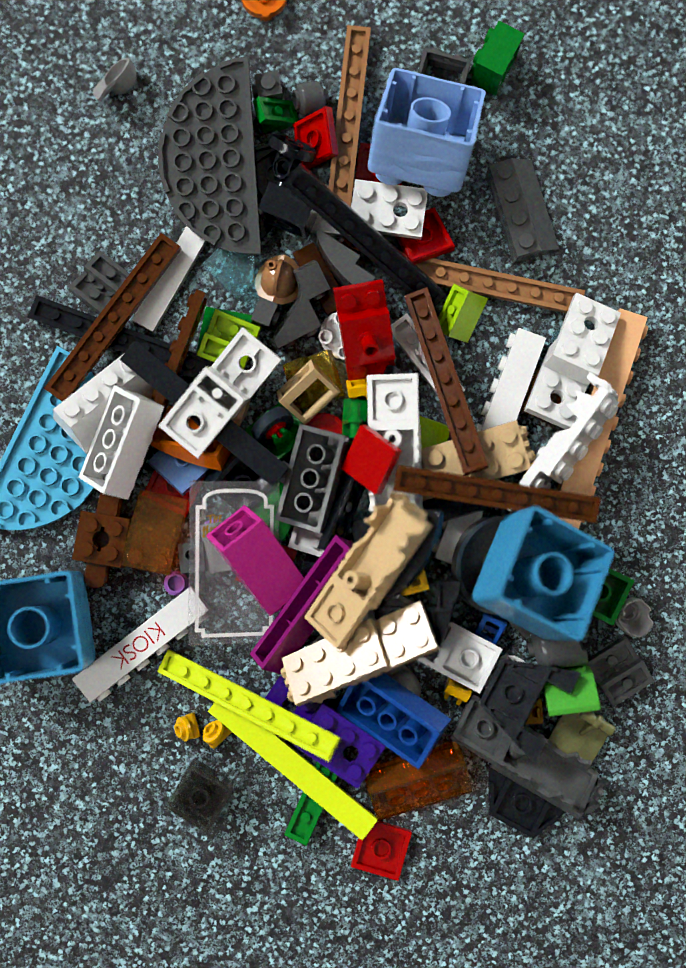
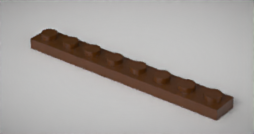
(113, 318)
(180, 347)
(446, 382)
(495, 493)

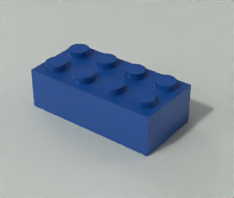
(395, 717)

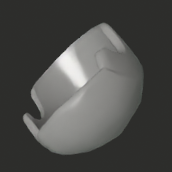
(634, 618)

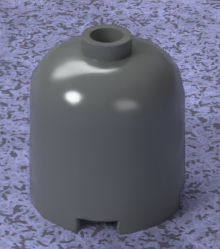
(557, 653)

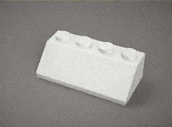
(83, 410)

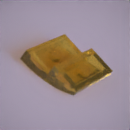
(317, 389)

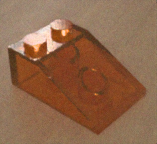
(155, 532)

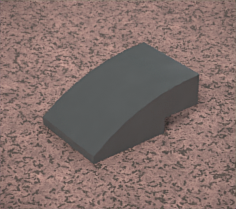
(341, 261)

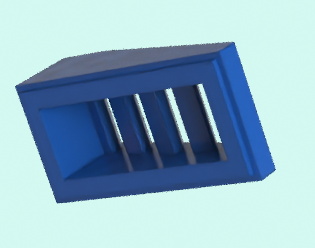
(495, 619)

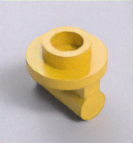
(187, 727)
(215, 733)

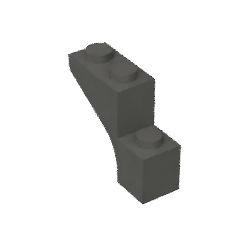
(301, 317)

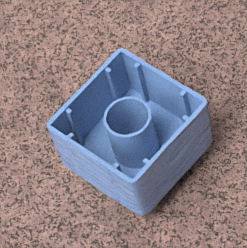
(425, 132)

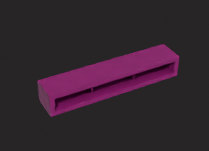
(290, 626)

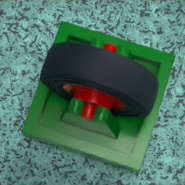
(276, 431)

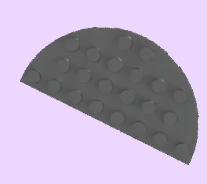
(211, 158)

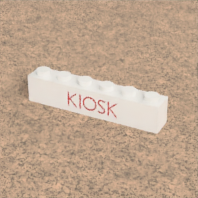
(135, 650)

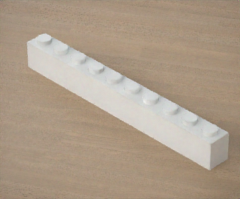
(503, 408)

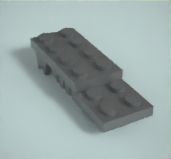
(556, 776)

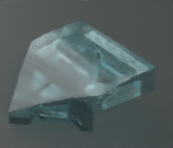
(232, 270)

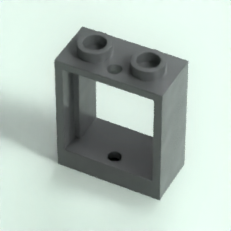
(437, 58)

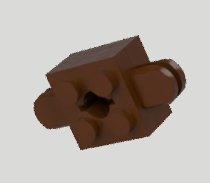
(101, 540)

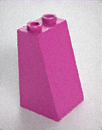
(256, 559)

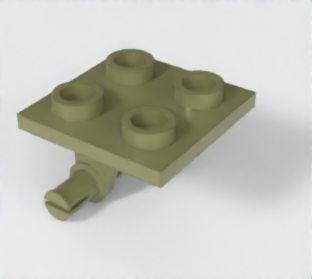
(581, 733)

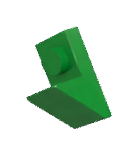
(274, 113)

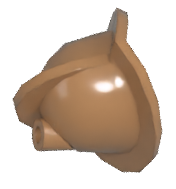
(277, 281)

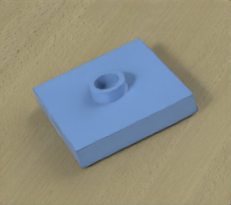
(177, 471)

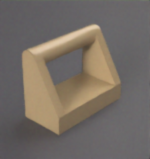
(299, 384)

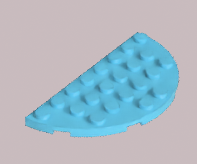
(41, 463)

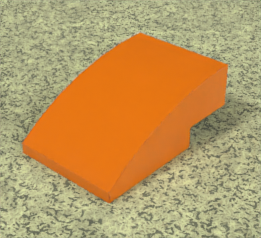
(213, 457)

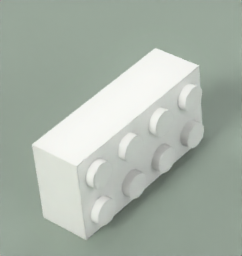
(121, 442)

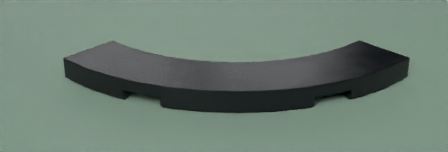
(420, 557)

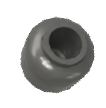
(309, 97)

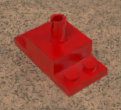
(364, 328)

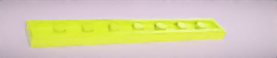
(249, 705)
(299, 771)

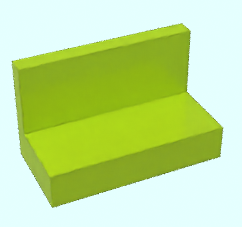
(461, 313)

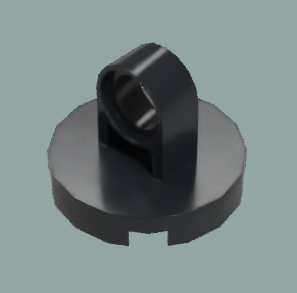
(290, 151)

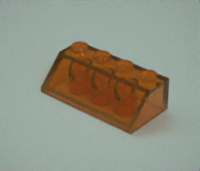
(401, 787)

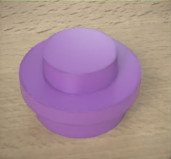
(176, 583)

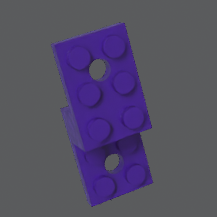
(327, 717)

